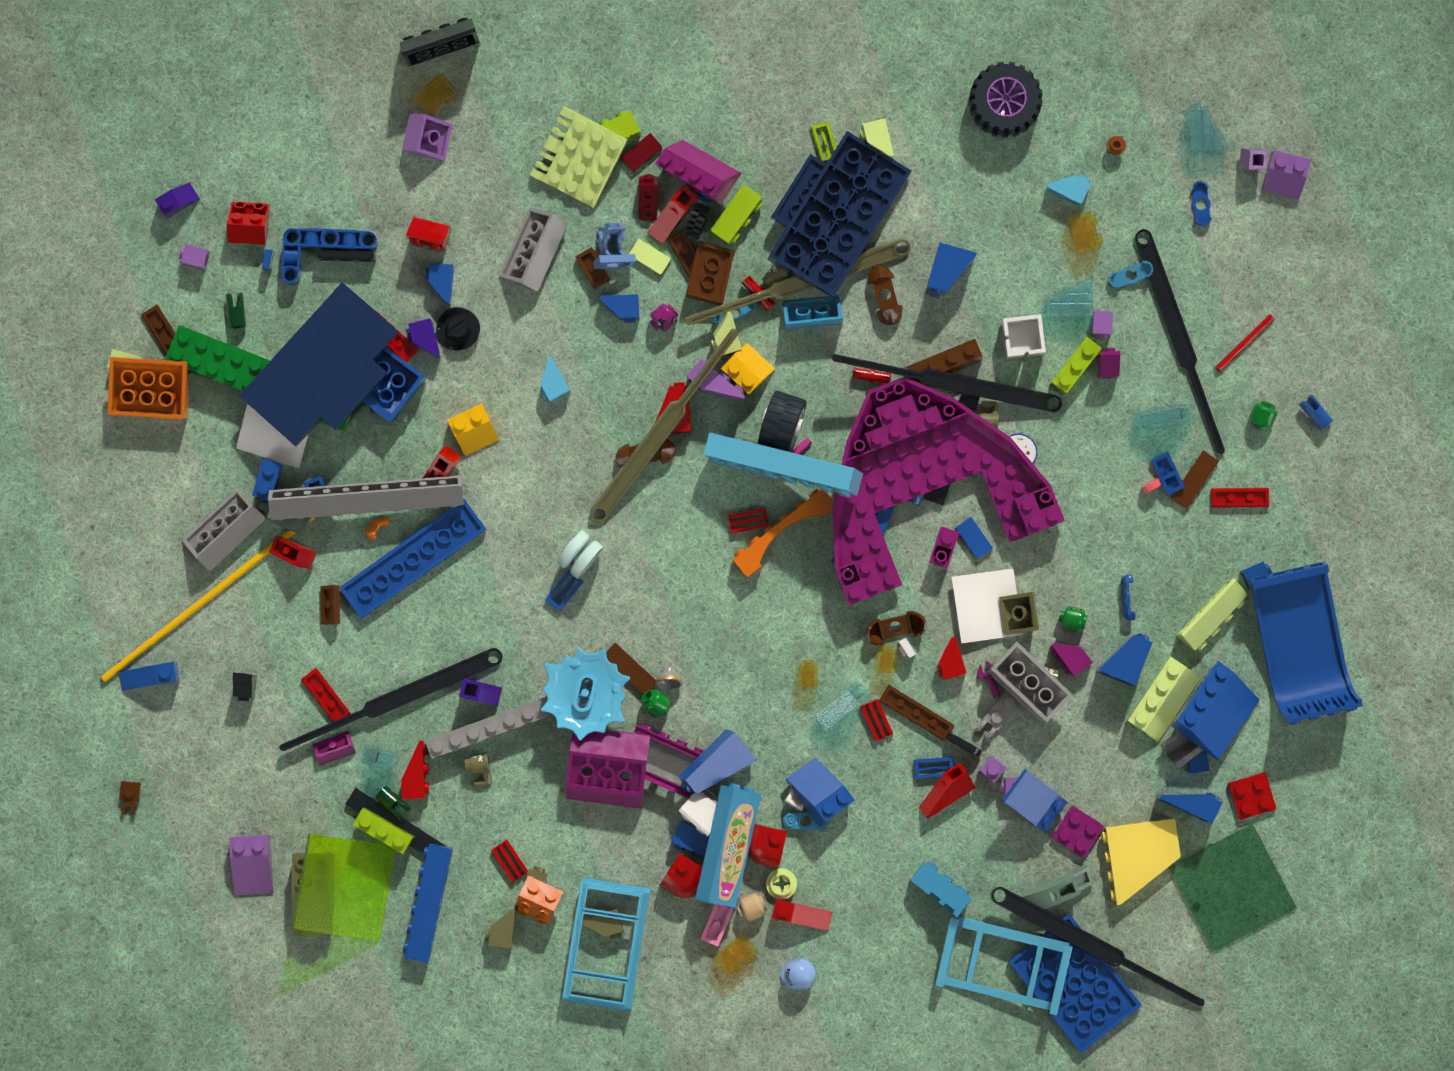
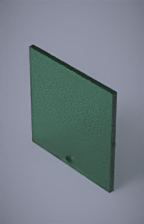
(1232, 887)

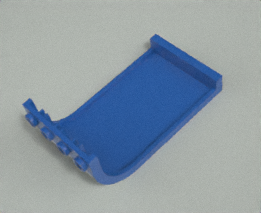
(1302, 643)

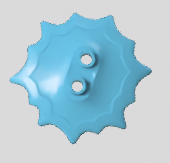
(567, 688)

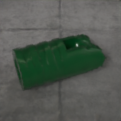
(236, 315)
(390, 800)

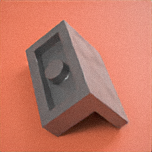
(1180, 749)

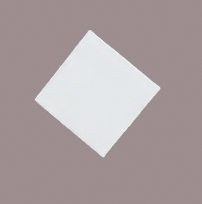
(265, 441)
(979, 604)

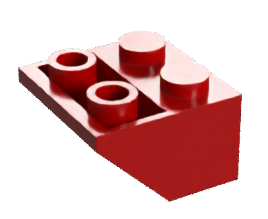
(248, 223)
(428, 233)

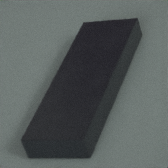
(346, 256)

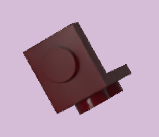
(648, 197)

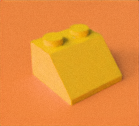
(747, 369)
(473, 429)

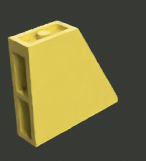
(1139, 854)

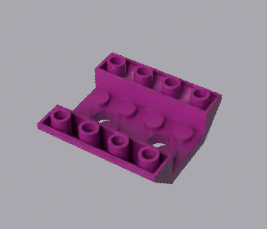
(607, 757)

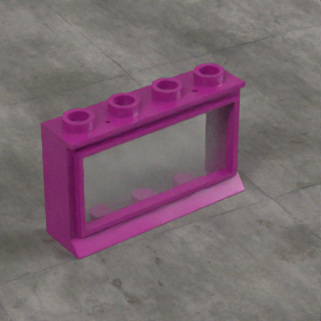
(667, 760)

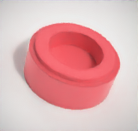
(1151, 486)

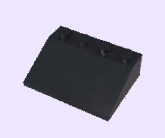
(439, 42)

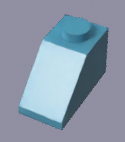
(1070, 188)
(553, 382)

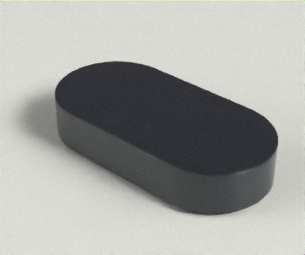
(964, 744)

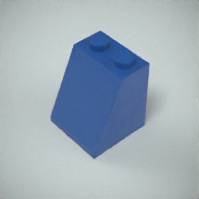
(948, 268)
(1127, 660)

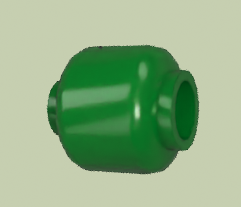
(1263, 415)
(1073, 619)
(655, 703)

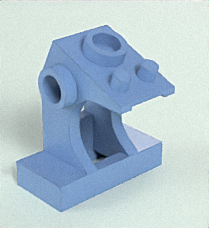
(614, 235)

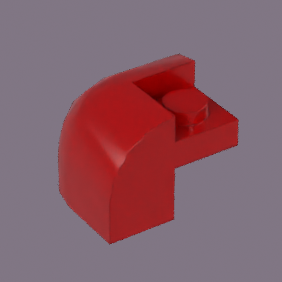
(767, 845)
(682, 878)

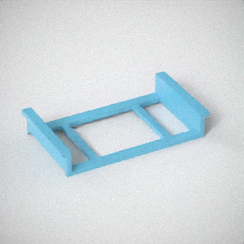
(639, 919)
(983, 927)

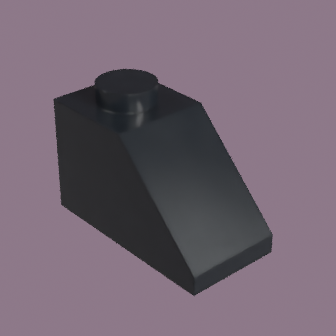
(244, 686)

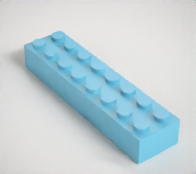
(783, 464)

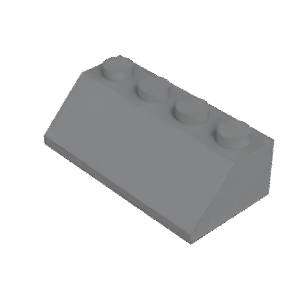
(534, 249)
(223, 530)
(1029, 683)

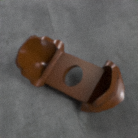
(889, 310)
(664, 453)
(910, 623)

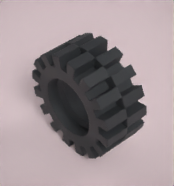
(697, 220)

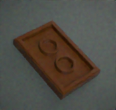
(709, 273)

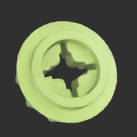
(787, 876)

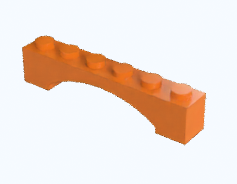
(749, 559)

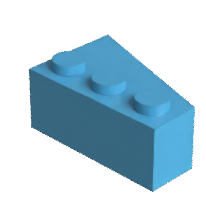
(941, 888)

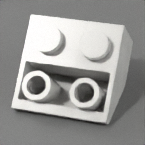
(700, 810)

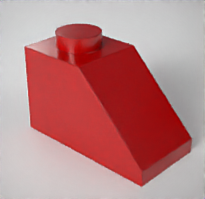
(293, 552)
(951, 661)

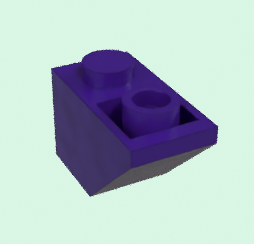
(480, 692)

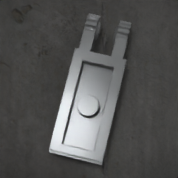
(999, 714)

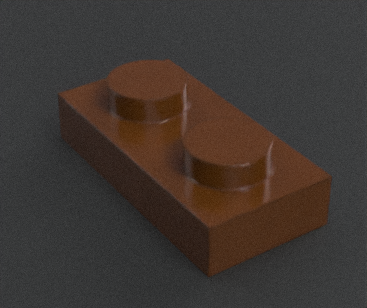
(597, 277)
(330, 604)

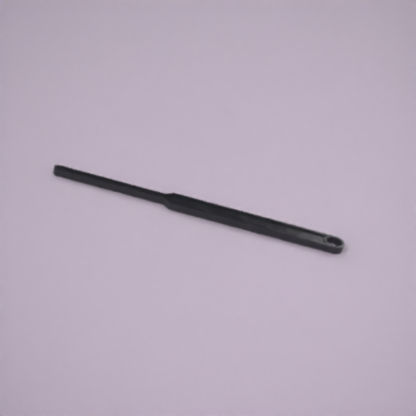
(1176, 328)
(962, 384)
(406, 694)
(1083, 940)

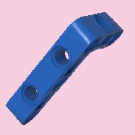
(317, 239)

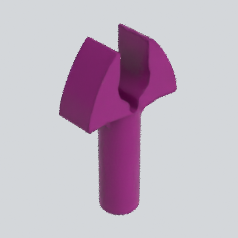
(990, 680)

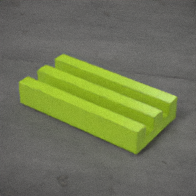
(820, 127)

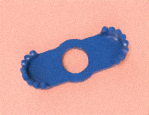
(1200, 191)
(1127, 613)

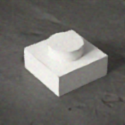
(905, 648)
(794, 801)

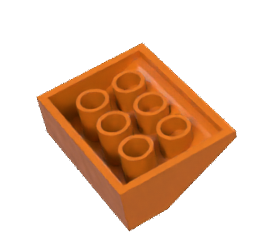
(148, 388)

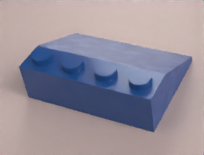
(395, 388)
(1216, 710)

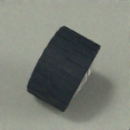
(782, 421)

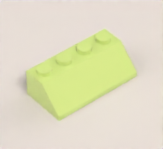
(1212, 615)
(1163, 699)

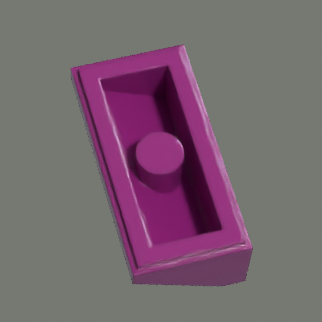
(334, 748)

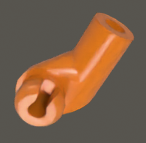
(374, 525)

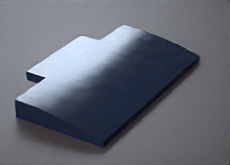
(835, 197)
(323, 367)

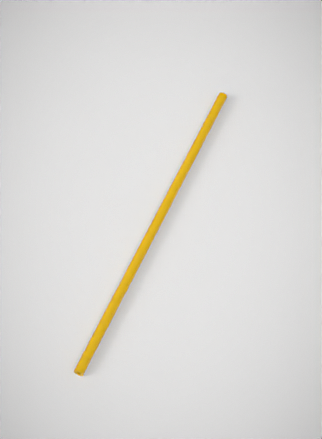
(192, 609)

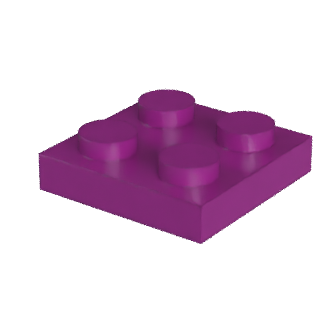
(1077, 831)

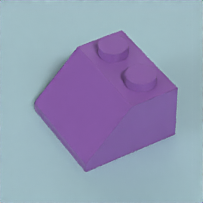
(427, 136)
(1286, 174)

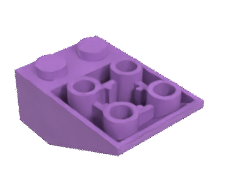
(717, 384)

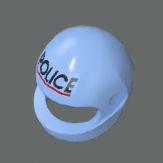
(798, 974)

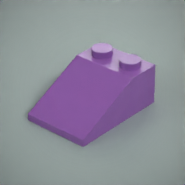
(251, 864)

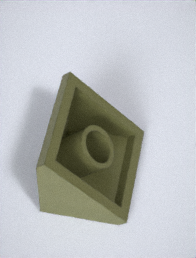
(1019, 613)

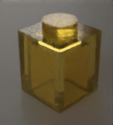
(886, 659)
(808, 674)

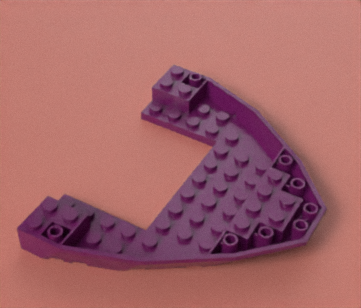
(910, 445)

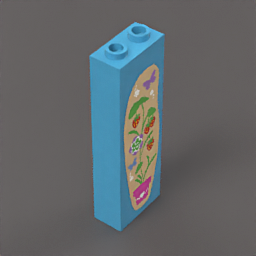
(728, 845)

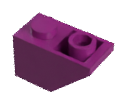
(1109, 363)
(943, 547)
(1072, 657)

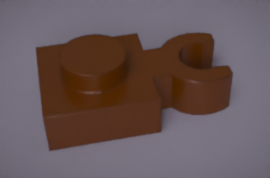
(130, 793)

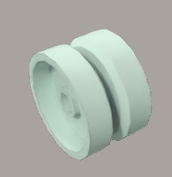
(578, 553)

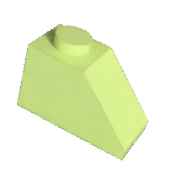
(877, 135)
(723, 328)

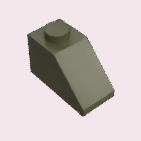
(605, 925)
(502, 931)

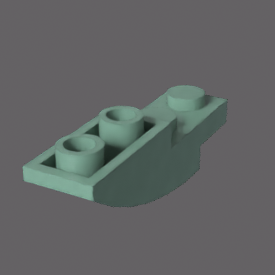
(1061, 889)

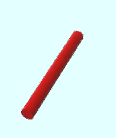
(1244, 343)

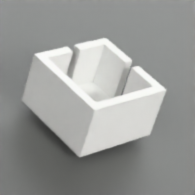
(1023, 336)

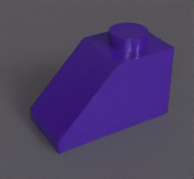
(177, 199)
(424, 336)

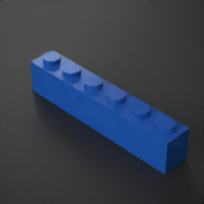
(428, 903)

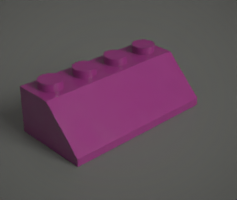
(698, 170)

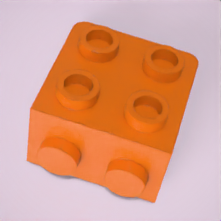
(538, 900)

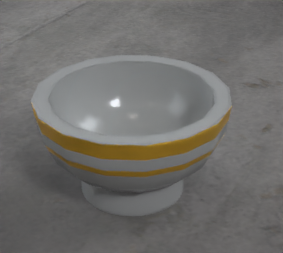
(667, 676)

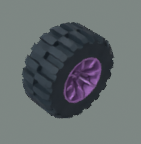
(1005, 99)

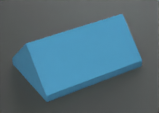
(812, 312)

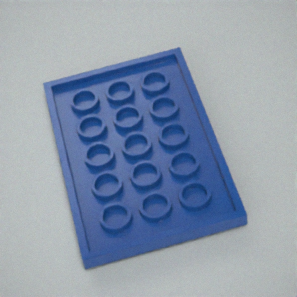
(1092, 993)

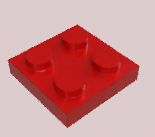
(1252, 795)

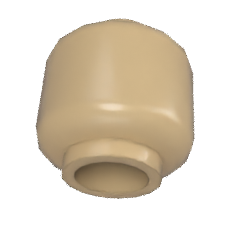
(752, 907)

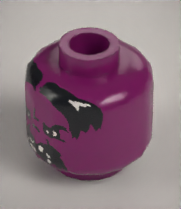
(663, 317)

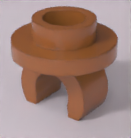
(1116, 145)

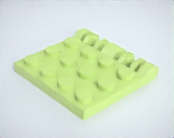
(582, 158)

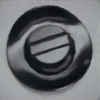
(458, 328)

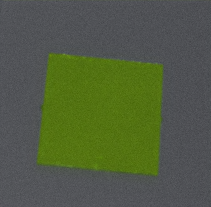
(343, 887)

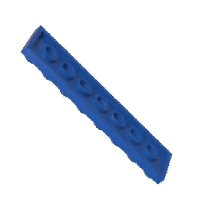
(412, 559)

